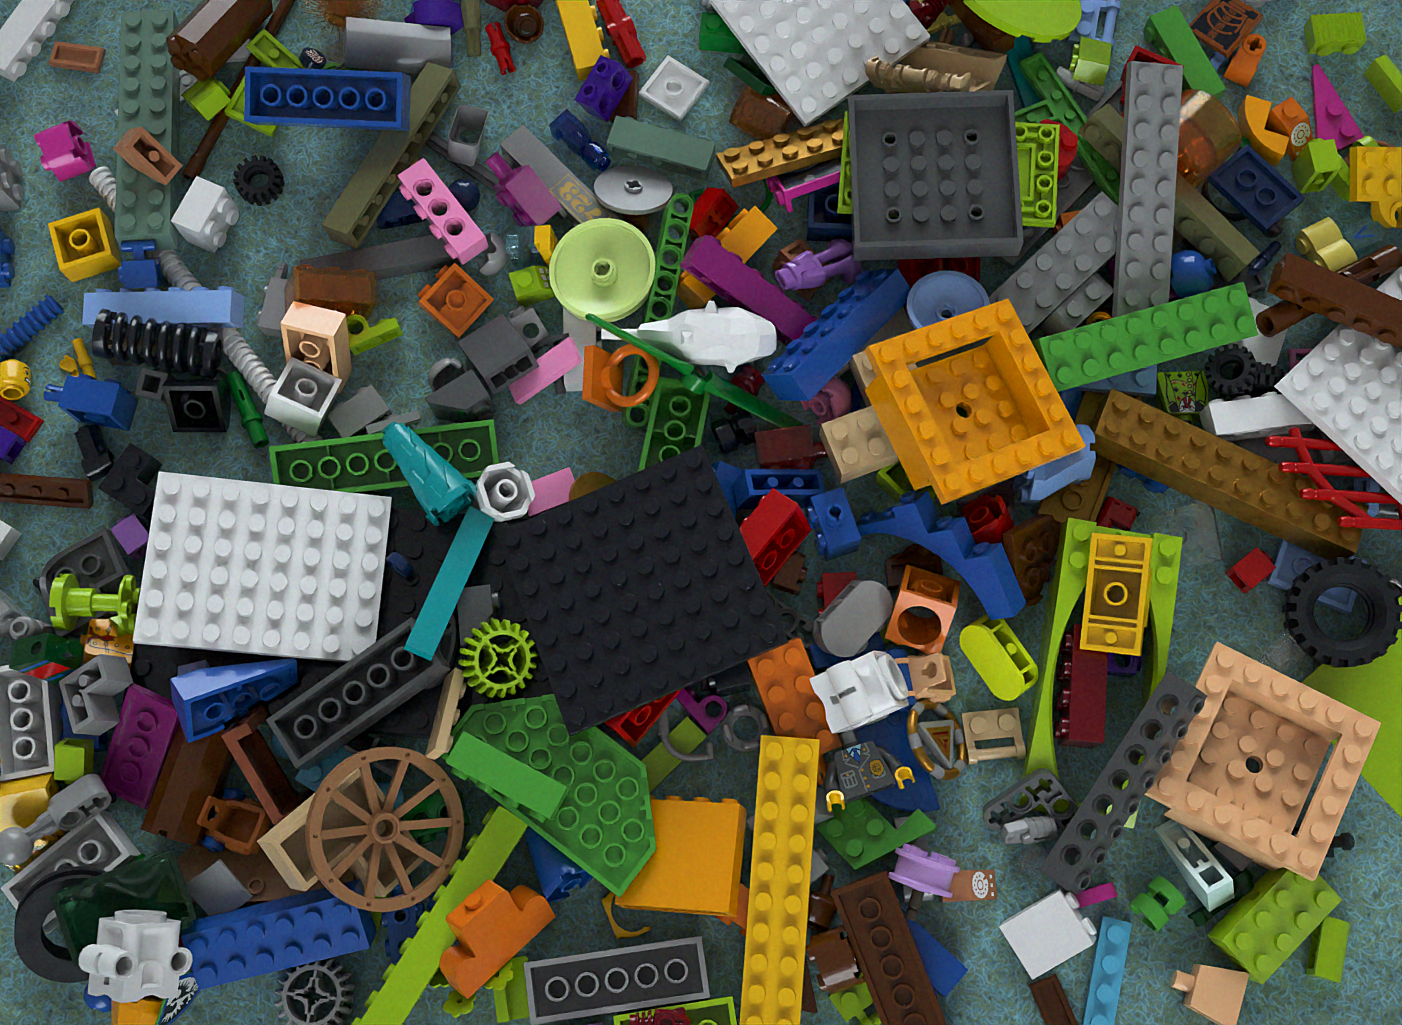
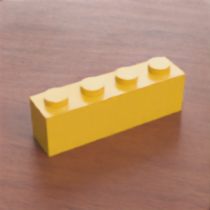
(581, 34)

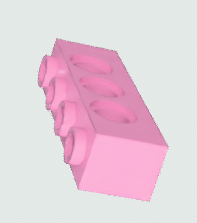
(422, 178)

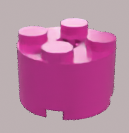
(65, 151)

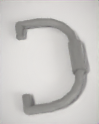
(663, 730)

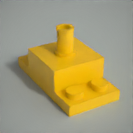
(1117, 594)

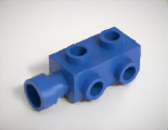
(399, 930)

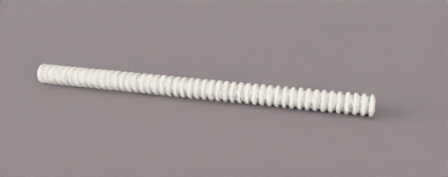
(180, 276)

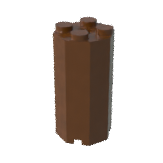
(214, 34)
(185, 782)

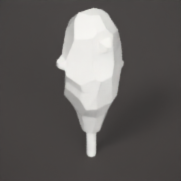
(710, 336)

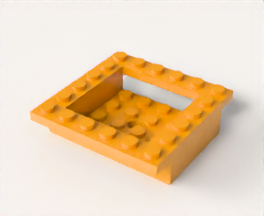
(1003, 386)

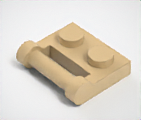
(991, 726)

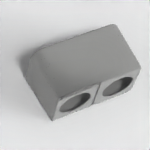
(466, 119)

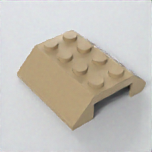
(938, 69)

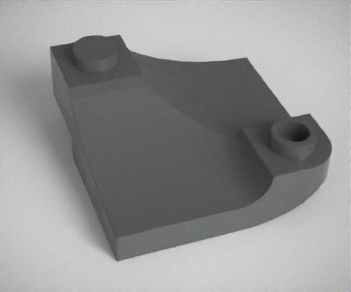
(95, 564)

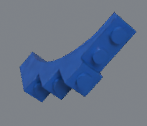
(981, 565)

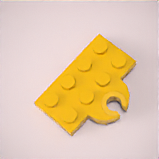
(1378, 180)

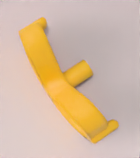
(69, 365)

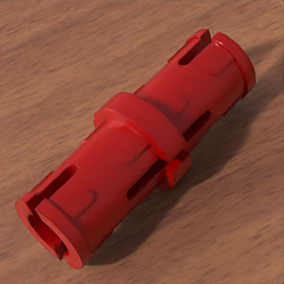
(500, 48)

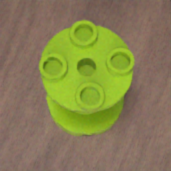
(77, 602)

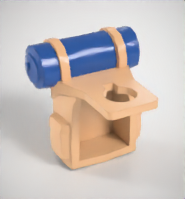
(925, 676)

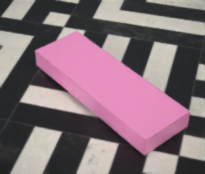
(551, 367)

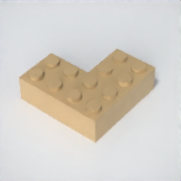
(858, 440)
(288, 851)

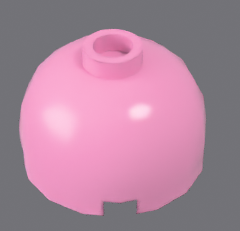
(832, 399)

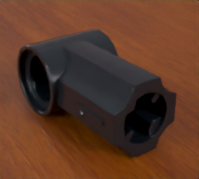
(96, 455)

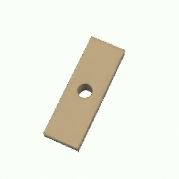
(446, 715)

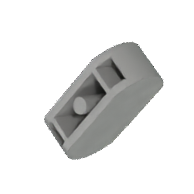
(1079, 306)
(853, 618)

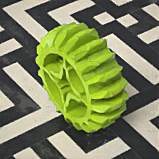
(507, 650)

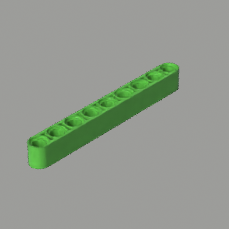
(663, 299)

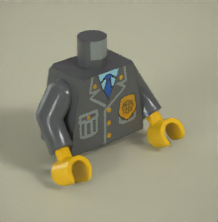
(861, 771)

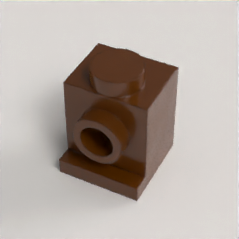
(791, 574)

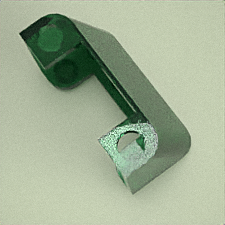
(142, 885)

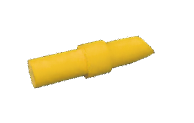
(83, 359)

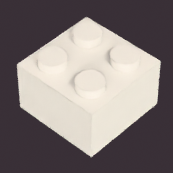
(205, 215)
(302, 396)

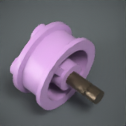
(923, 875)

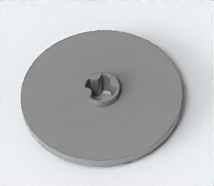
(633, 190)

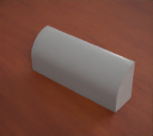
(395, 45)

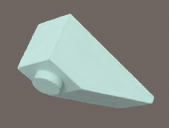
(1196, 864)

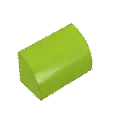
(1387, 81)
(1328, 950)

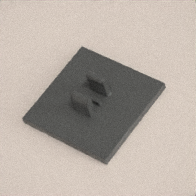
(367, 742)

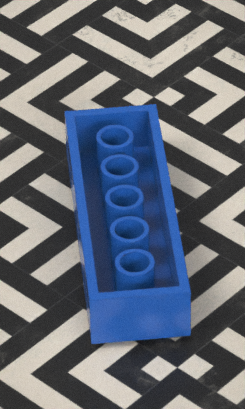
(327, 98)
(837, 335)
(276, 936)

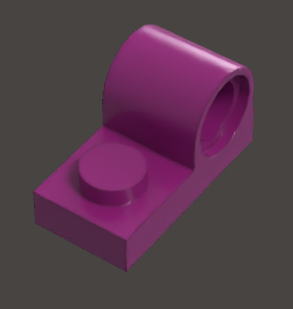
(697, 710)

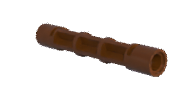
(1365, 271)

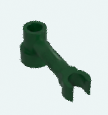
(1242, 886)

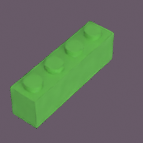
(1177, 42)
(508, 776)

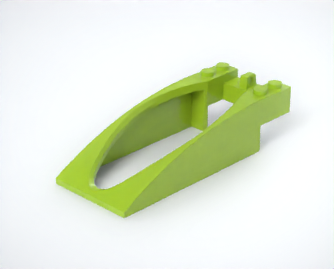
(1061, 598)

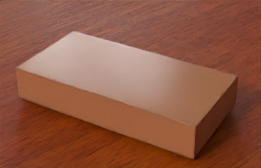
(77, 57)

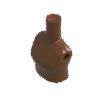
(821, 906)

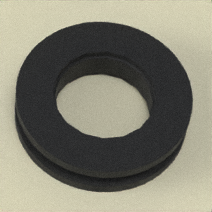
(31, 943)

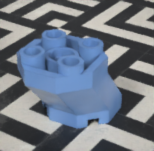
(1051, 477)

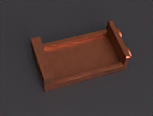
(261, 766)

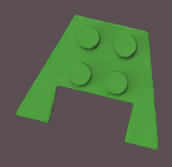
(866, 836)

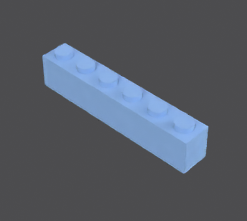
(192, 308)

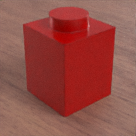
(1251, 569)

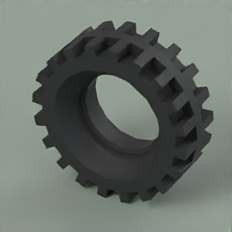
(1374, 589)

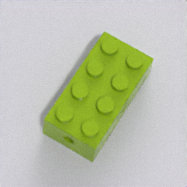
(1272, 921)

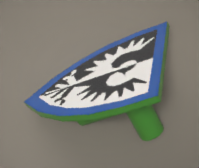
(174, 1007)

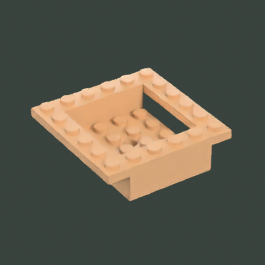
(1288, 732)

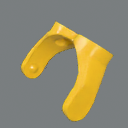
(618, 931)

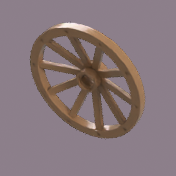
(327, 790)

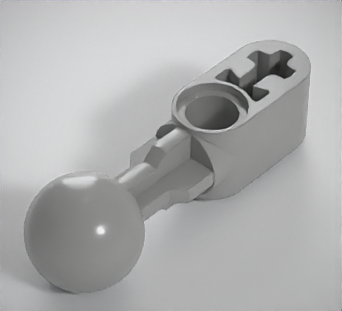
(65, 812)

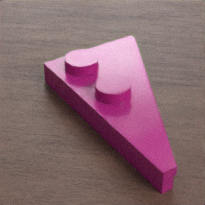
(1330, 113)

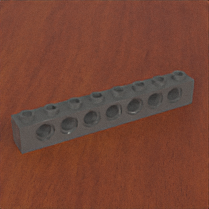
(1108, 788)

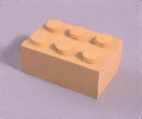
(317, 339)

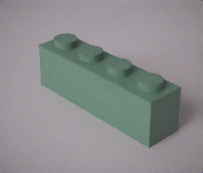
(661, 147)

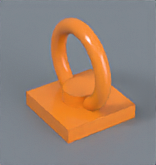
(605, 377)

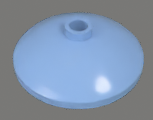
(941, 295)

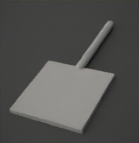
(218, 890)

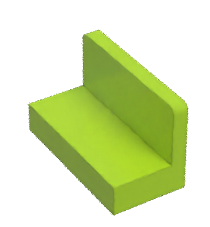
(512, 1001)

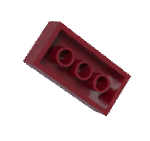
(1081, 693)

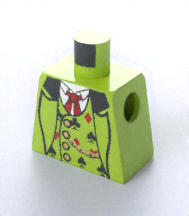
(1182, 394)

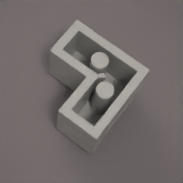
(90, 693)

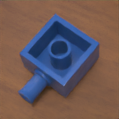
(94, 401)
(833, 524)

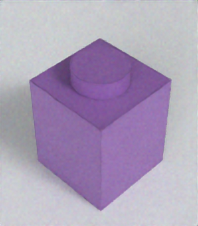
(132, 535)

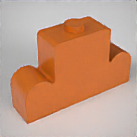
(490, 932)

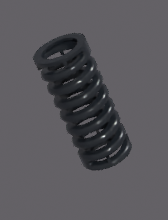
(103, 330)

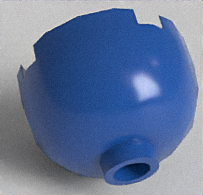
(1191, 273)

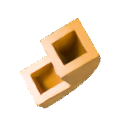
(1251, 122)

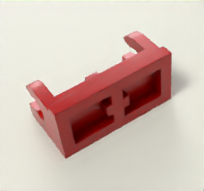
(711, 213)

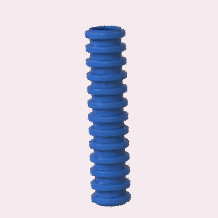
(28, 326)

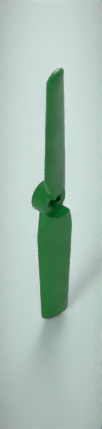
(699, 383)

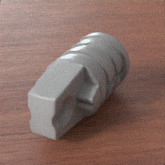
(1030, 830)

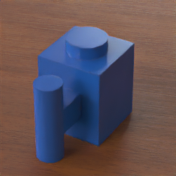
(140, 271)

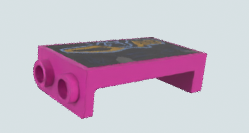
(803, 180)

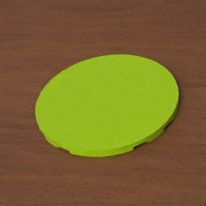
(1032, 18)

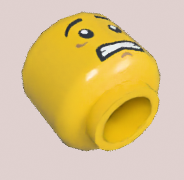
(14, 379)

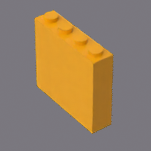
(694, 859)

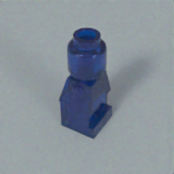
(579, 141)

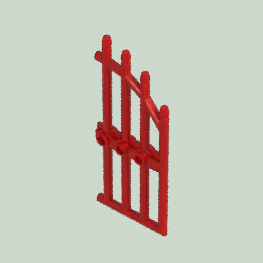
(1341, 498)

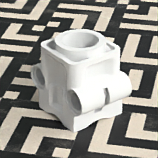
(861, 691)
(136, 956)

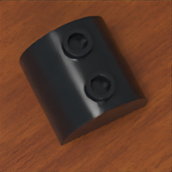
(198, 404)

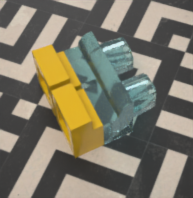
(531, 245)

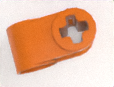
(1245, 61)

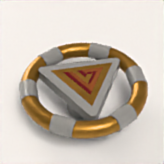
(937, 739)

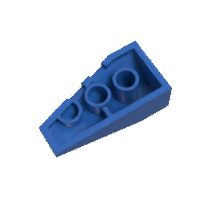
(217, 694)

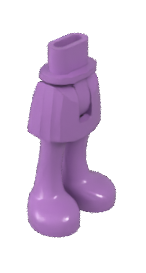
(807, 272)

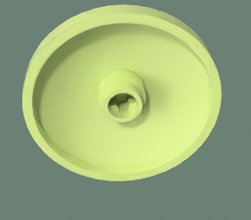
(602, 269)

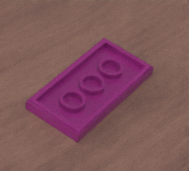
(139, 745)

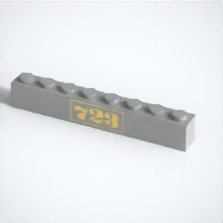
(575, 198)

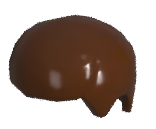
(525, 19)

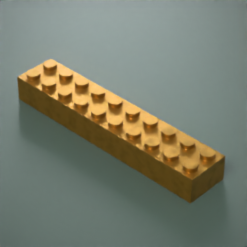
(1219, 475)

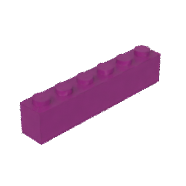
(745, 287)

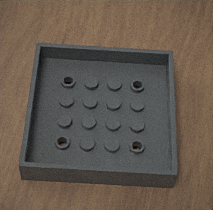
(934, 175)

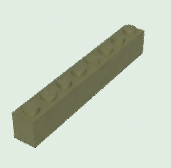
(389, 156)
(1192, 212)

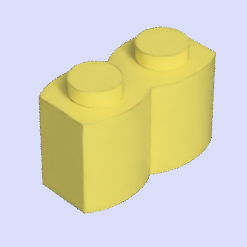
(1325, 245)

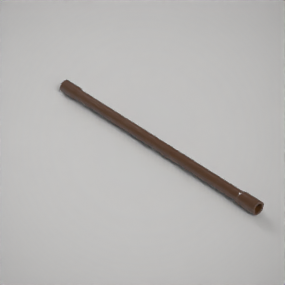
(198, 159)

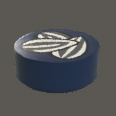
(312, 58)

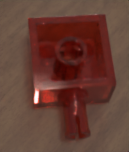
(787, 448)

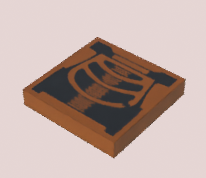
(1225, 24)

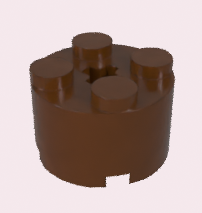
(834, 960)

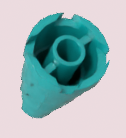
(433, 480)

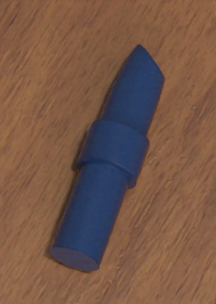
(1264, 258)

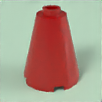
(988, 519)

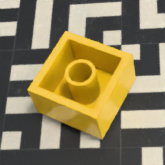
(85, 245)

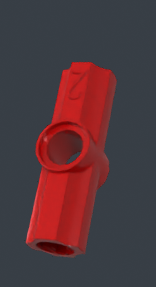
(622, 32)

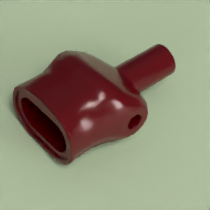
(747, 379)

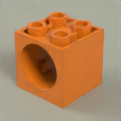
(926, 590)

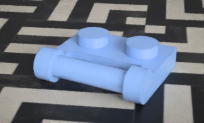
(1089, 20)

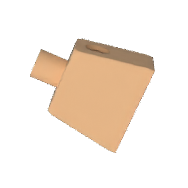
(1212, 992)

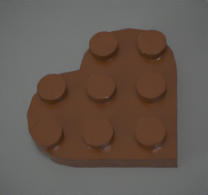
(1031, 553)

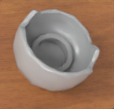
(494, 256)
(444, 370)

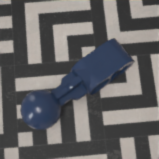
(401, 212)

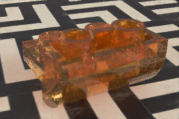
(761, 114)

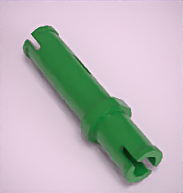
(250, 418)

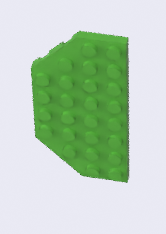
(608, 810)

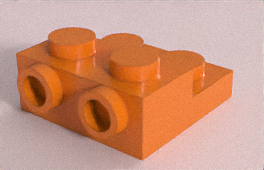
(454, 299)

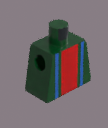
(46, 656)

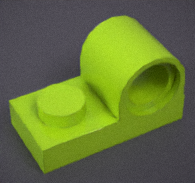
(368, 338)

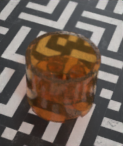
(1205, 136)

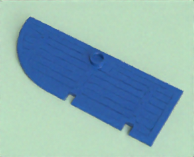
(892, 735)

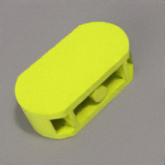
(998, 657)

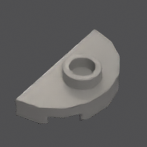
(407, 419)

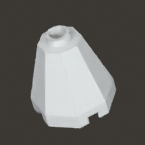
(503, 492)

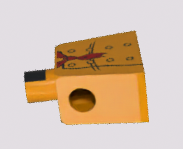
(103, 640)

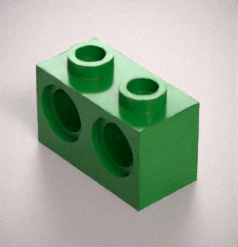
(434, 808)

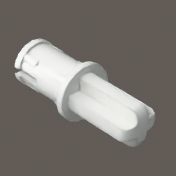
(1091, 91)

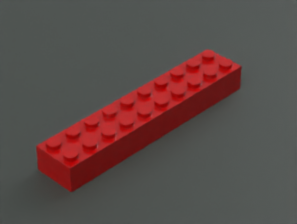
(771, 537)

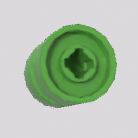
(1155, 914)

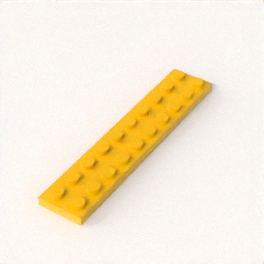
(780, 881)

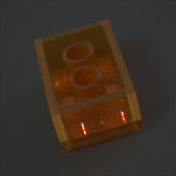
(332, 289)

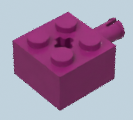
(522, 193)

